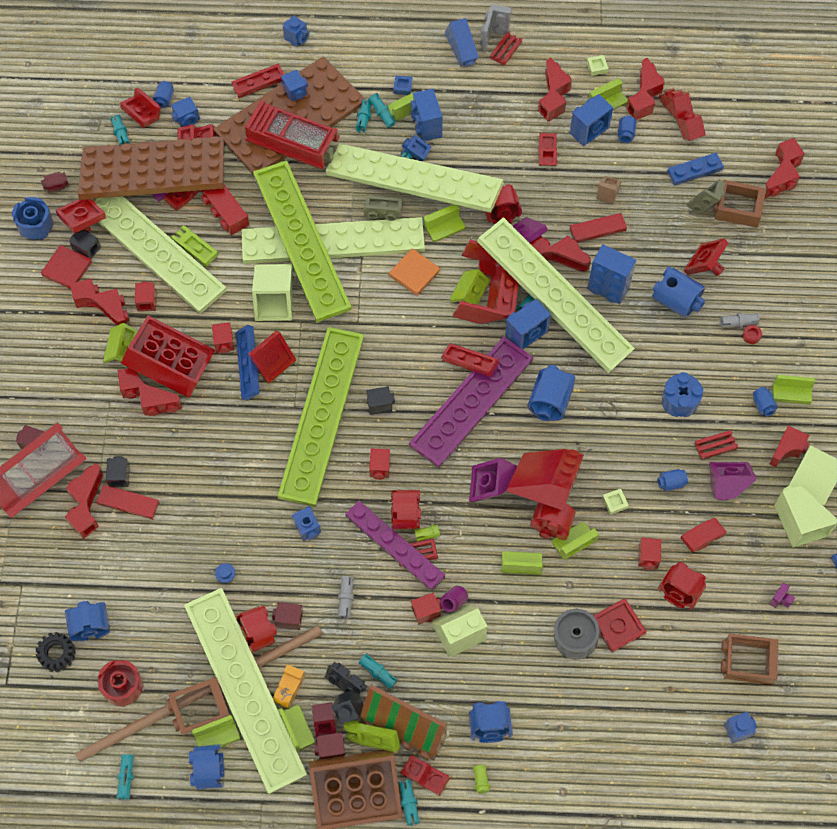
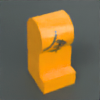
(288, 686)

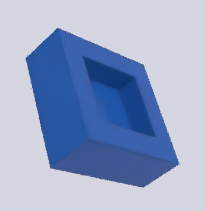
(402, 85)

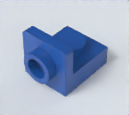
(416, 147)

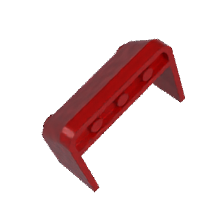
(502, 289)

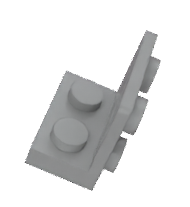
(497, 21)

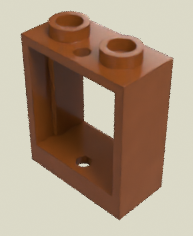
(740, 216)
(771, 664)
(172, 705)

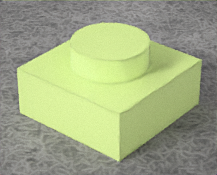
(597, 65)
(615, 501)

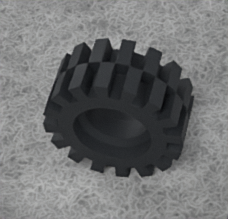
(47, 643)

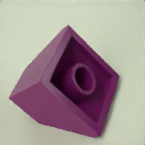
(490, 479)
(730, 479)

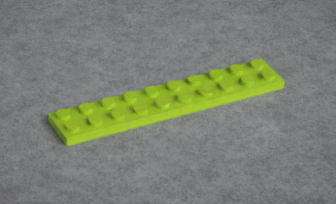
(302, 241)
(321, 417)

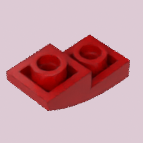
(179, 199)
(702, 534)

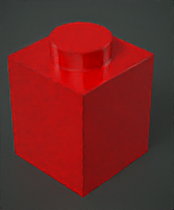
(145, 296)
(223, 337)
(379, 463)
(649, 553)
(426, 608)

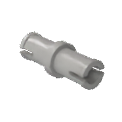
(739, 320)
(345, 597)

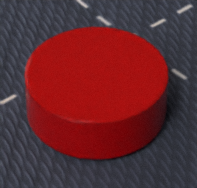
(752, 334)

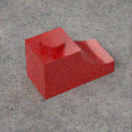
(790, 445)

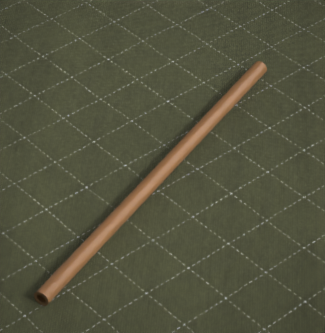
(190, 698)

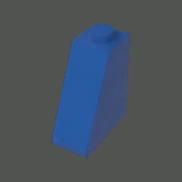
(462, 42)

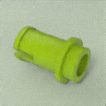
(427, 533)
(481, 780)

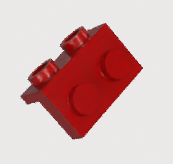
(141, 108)

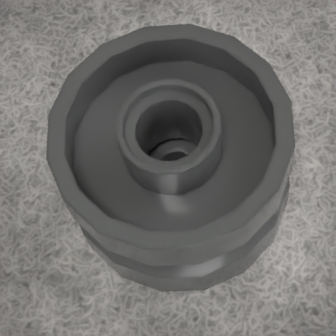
(576, 646)

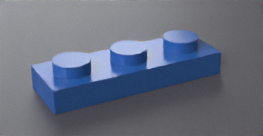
(695, 169)

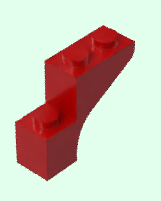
(558, 84)
(651, 85)
(680, 107)
(785, 176)
(563, 252)
(108, 302)
(152, 399)
(83, 492)

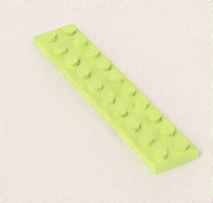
(415, 177)
(340, 240)
(160, 253)
(555, 294)
(245, 691)

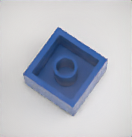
(426, 115)
(591, 120)
(527, 324)

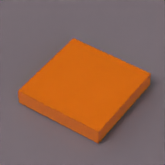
(414, 272)

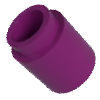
(454, 598)

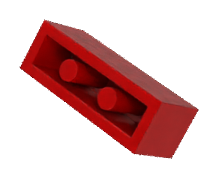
(226, 209)

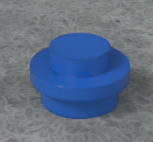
(225, 573)

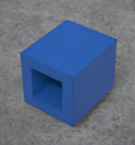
(294, 85)
(306, 524)
(740, 727)

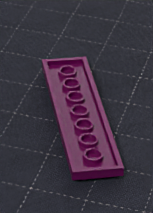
(469, 404)

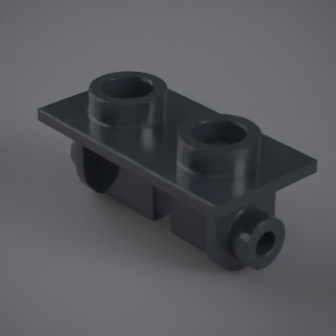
(337, 676)

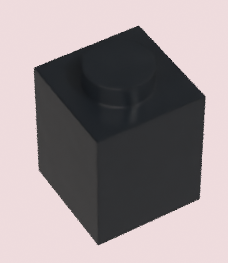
(85, 243)
(380, 400)
(117, 472)
(348, 706)

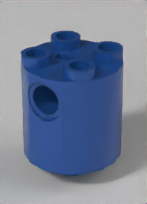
(679, 292)
(551, 394)

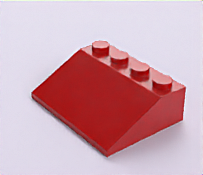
(167, 356)
(546, 476)

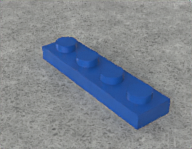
(247, 370)

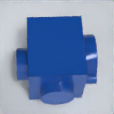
(295, 31)
(185, 112)

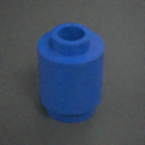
(163, 94)
(626, 129)
(764, 401)
(672, 480)

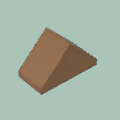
(608, 189)

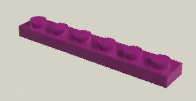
(395, 546)

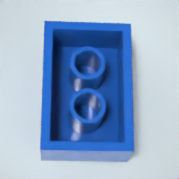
(611, 274)

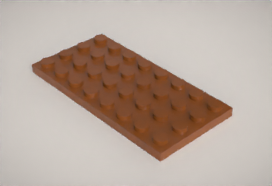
(327, 102)
(151, 168)

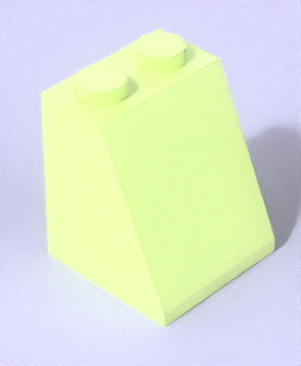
(273, 292)
(816, 474)
(803, 516)
(460, 629)

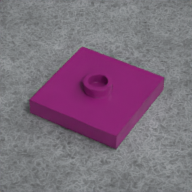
(530, 228)

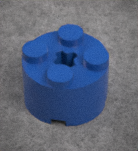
(32, 218)
(682, 395)
(87, 621)
(490, 722)
(207, 767)

